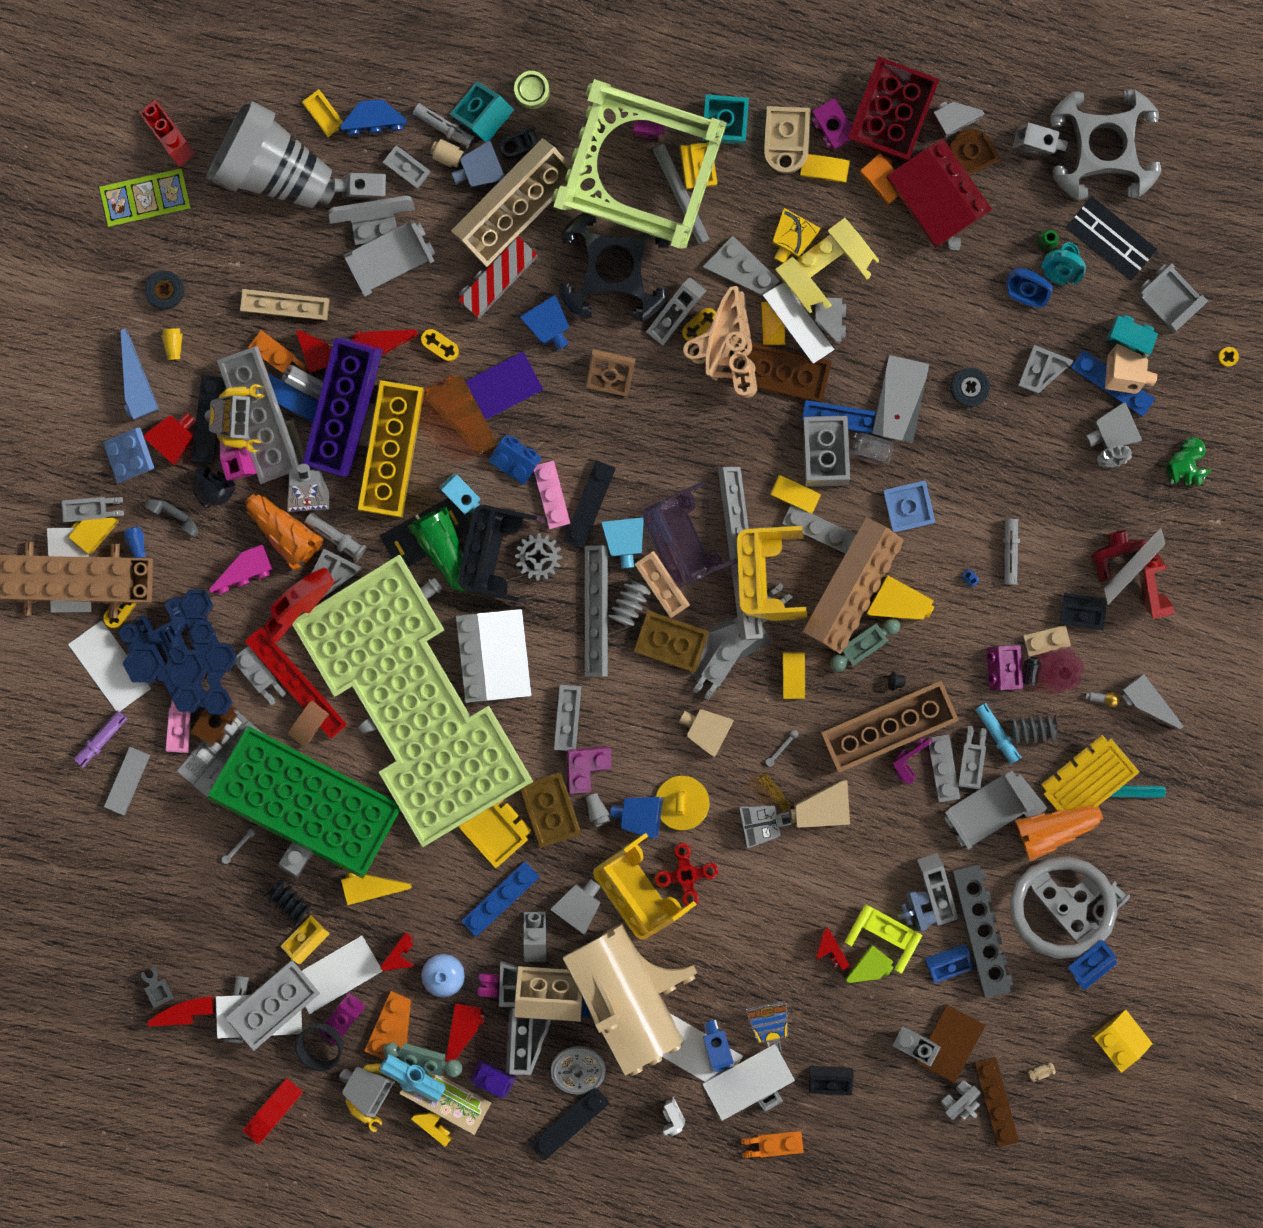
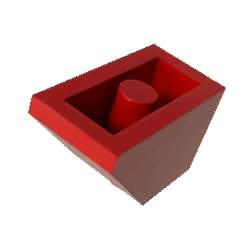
(315, 352)

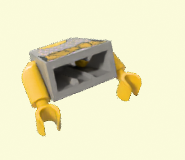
(230, 417)

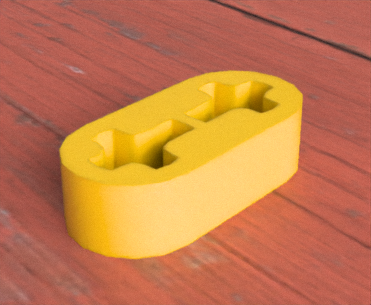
(696, 321)
(442, 341)
(122, 615)

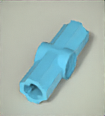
(401, 1073)

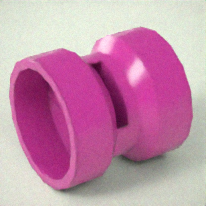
(488, 985)

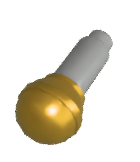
(1111, 699)

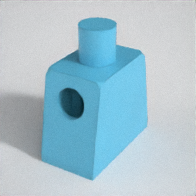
(455, 488)
(624, 539)

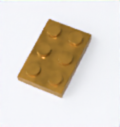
(671, 641)
(550, 810)

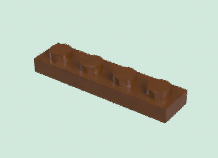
(996, 1102)

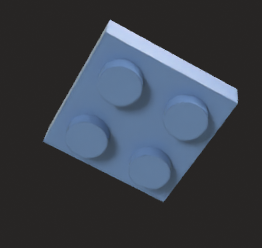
(128, 455)
(909, 506)

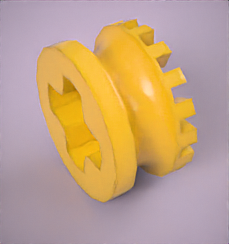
(1228, 363)

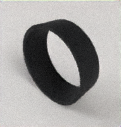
(307, 1059)

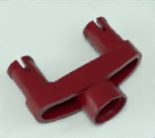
(1118, 546)

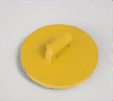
(683, 803)

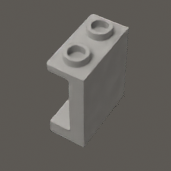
(1171, 297)

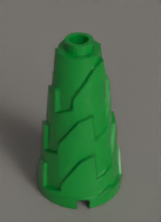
(441, 544)

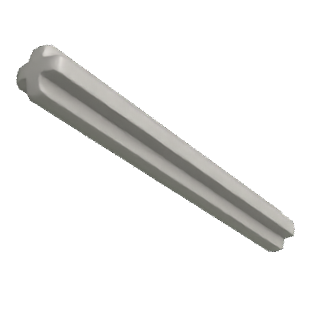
(679, 190)

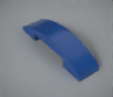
(294, 399)

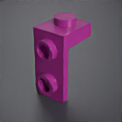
(904, 771)
(344, 1016)

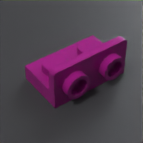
(1004, 667)

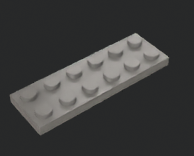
(265, 417)

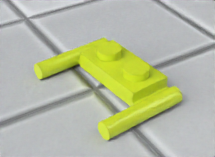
(887, 929)

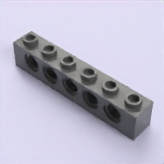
(1003, 982)

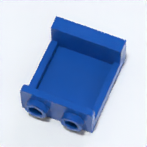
(1093, 965)

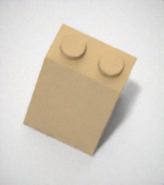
(823, 808)

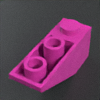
(236, 462)
(246, 566)

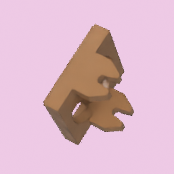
(619, 389)

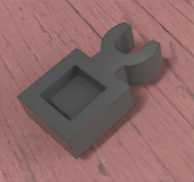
(158, 991)

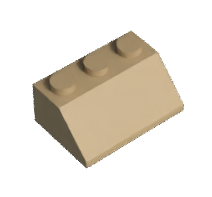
(547, 994)

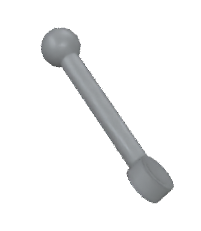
(770, 761)
(227, 858)

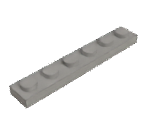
(596, 611)

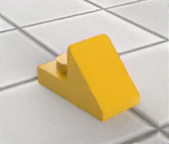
(428, 1122)

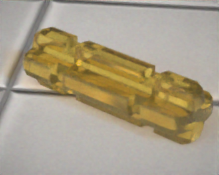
(775, 793)

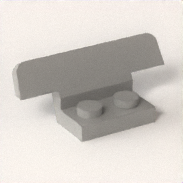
(372, 217)

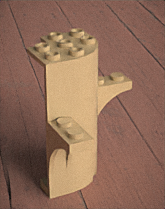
(626, 998)

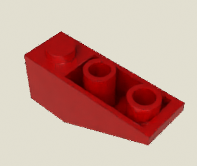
(167, 133)

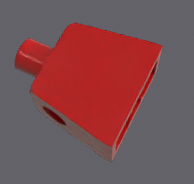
(172, 437)

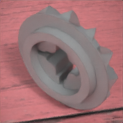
(1114, 456)

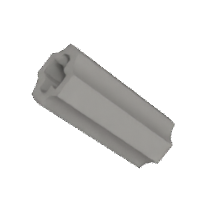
(303, 381)

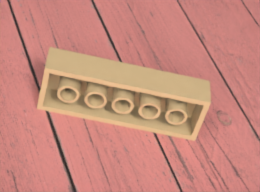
(513, 203)

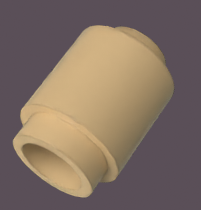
(446, 153)

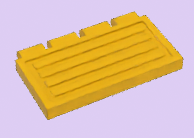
(1093, 778)
(496, 833)

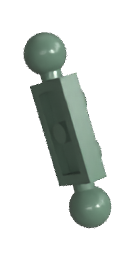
(865, 644)
(428, 1060)

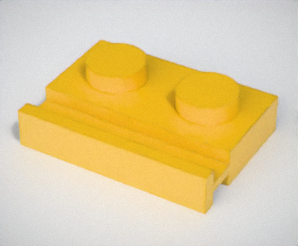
(692, 159)

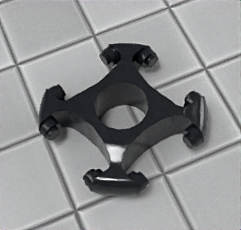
(595, 286)

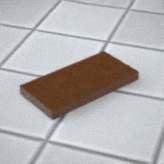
(789, 373)

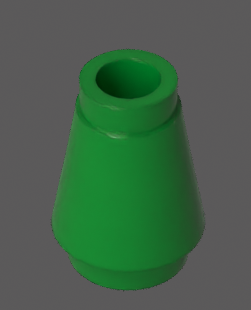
(1046, 244)

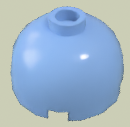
(443, 975)

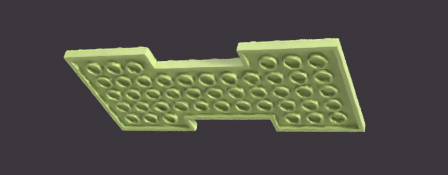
(445, 759)

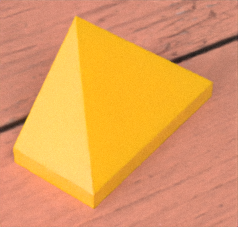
(772, 326)

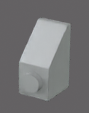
(955, 117)

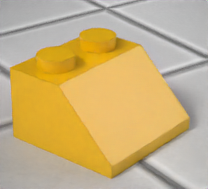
(1122, 1040)

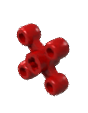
(684, 864)

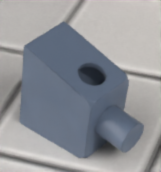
(479, 168)

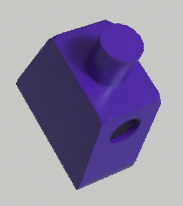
(492, 1079)

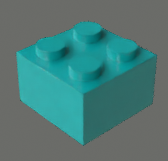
(730, 110)

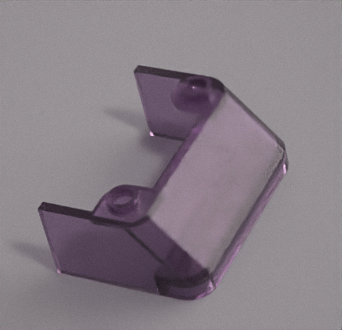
(678, 540)

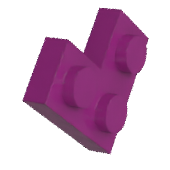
(580, 764)

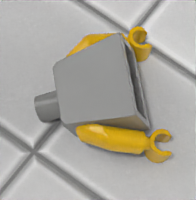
(365, 1092)

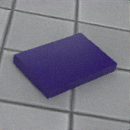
(504, 385)

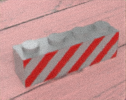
(497, 278)

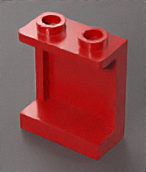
(1156, 604)

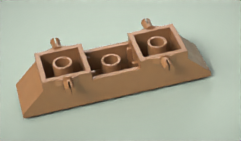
(75, 579)

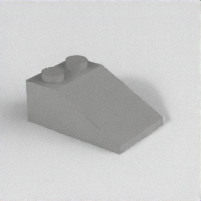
(826, 451)

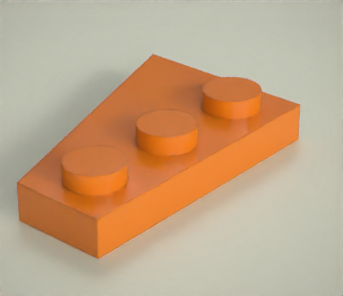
(391, 1025)

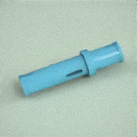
(998, 734)

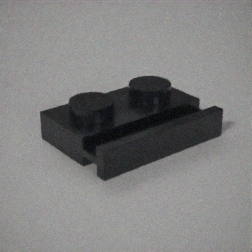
(1083, 611)

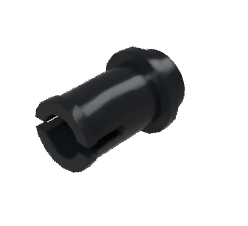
(1032, 668)

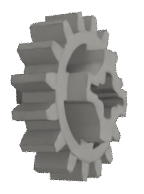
(538, 547)

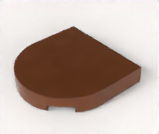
(974, 150)

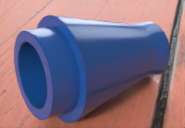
(135, 541)

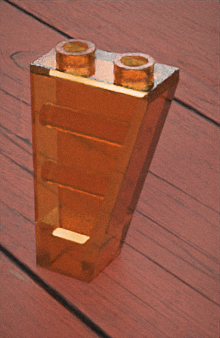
(462, 413)

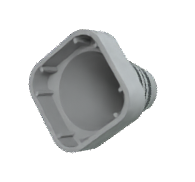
(269, 161)

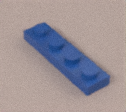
(1095, 372)
(858, 419)
(500, 899)

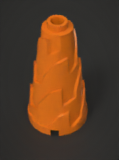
(285, 533)
(1048, 831)

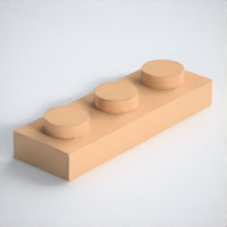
(662, 584)

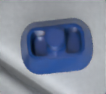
(970, 578)

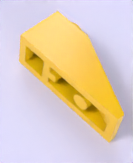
(370, 887)

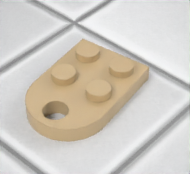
(787, 135)

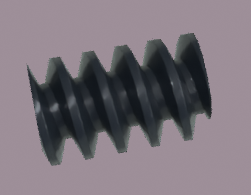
(288, 902)

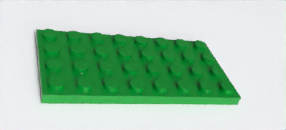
(304, 802)

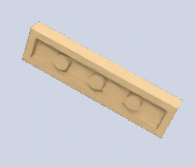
(284, 304)

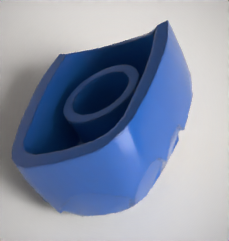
(1028, 287)

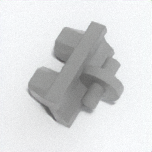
(968, 1094)

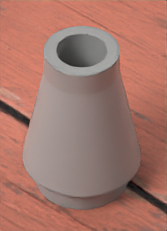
(597, 812)

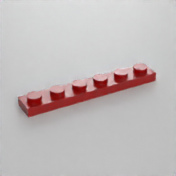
(294, 679)

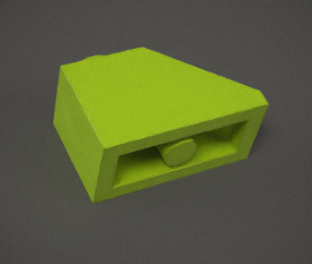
(870, 966)

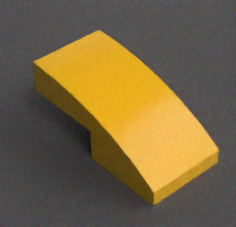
(825, 168)
(795, 494)
(793, 675)

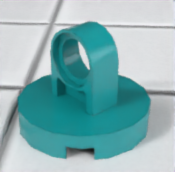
(1064, 265)

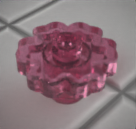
(1054, 662)

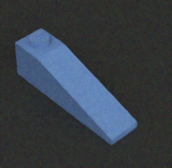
(136, 386)

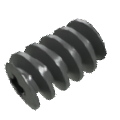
(1034, 729)

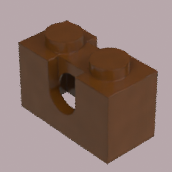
(209, 734)

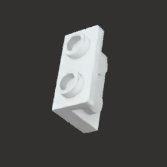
(673, 1113)

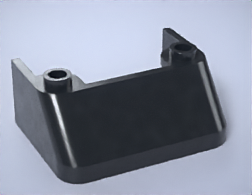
(483, 548)

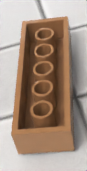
(853, 585)
(889, 726)

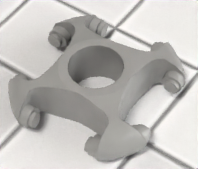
(1124, 125)

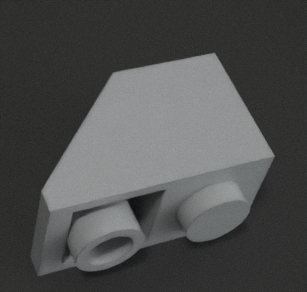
(831, 319)
(535, 936)
(916, 1046)

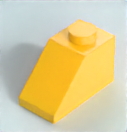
(91, 533)

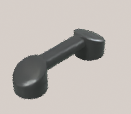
(157, 505)

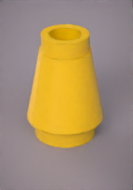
(172, 343)

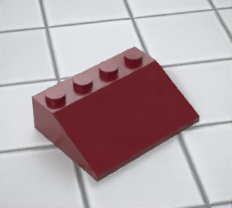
(893, 109)
(939, 193)

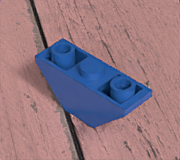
(373, 116)

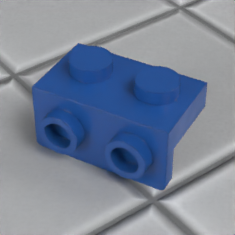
(515, 459)

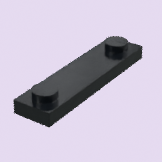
(204, 440)
(589, 504)
(569, 1123)

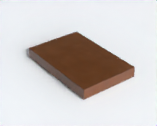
(957, 1037)

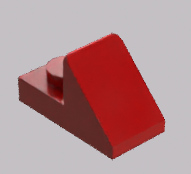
(829, 944)
(395, 959)

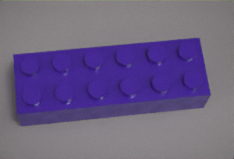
(342, 406)

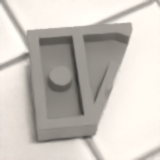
(1042, 369)
(338, 567)

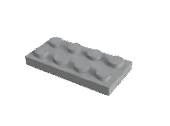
(272, 1005)

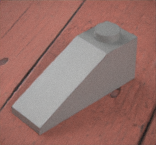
(676, 311)
(1144, 697)
(937, 888)

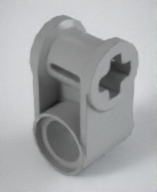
(1121, 899)

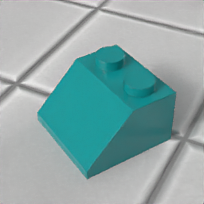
(482, 111)
(1131, 335)

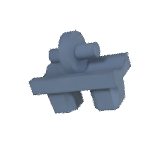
(915, 900)

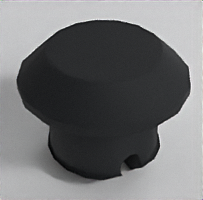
(896, 681)

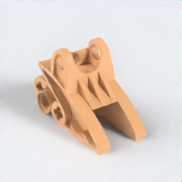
(721, 338)

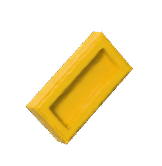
(323, 113)

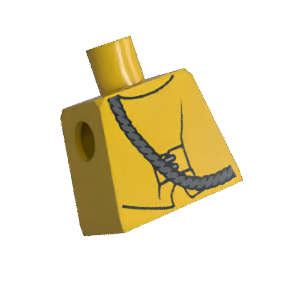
(793, 236)

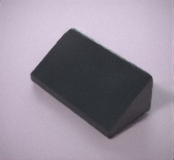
(831, 1080)

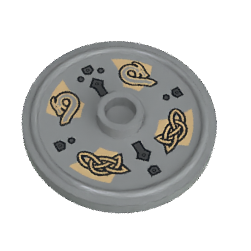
(578, 1070)

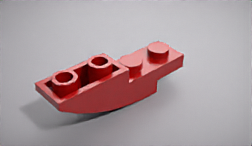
(297, 599)

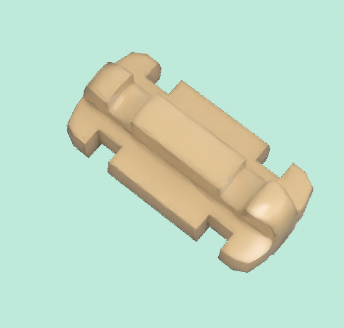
(1041, 1072)

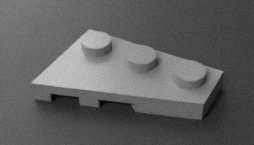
(742, 267)

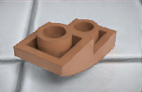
(308, 723)

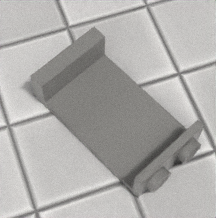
(389, 256)
(989, 809)

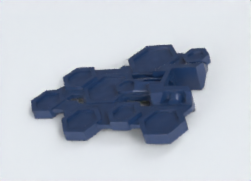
(184, 667)

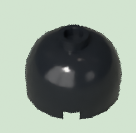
(211, 488)

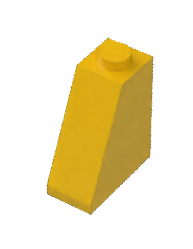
(899, 601)

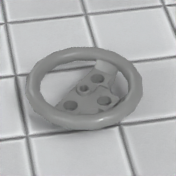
(1092, 887)

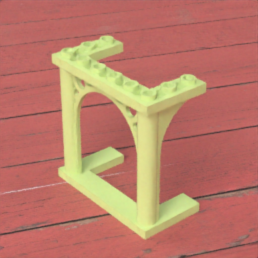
(575, 198)

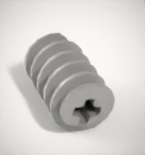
(629, 603)

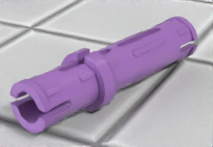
(96, 743)

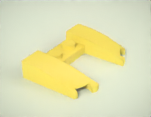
(798, 272)

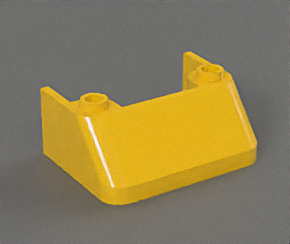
(752, 549)
(634, 893)

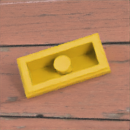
(304, 940)

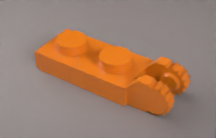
(275, 353)
(775, 1144)

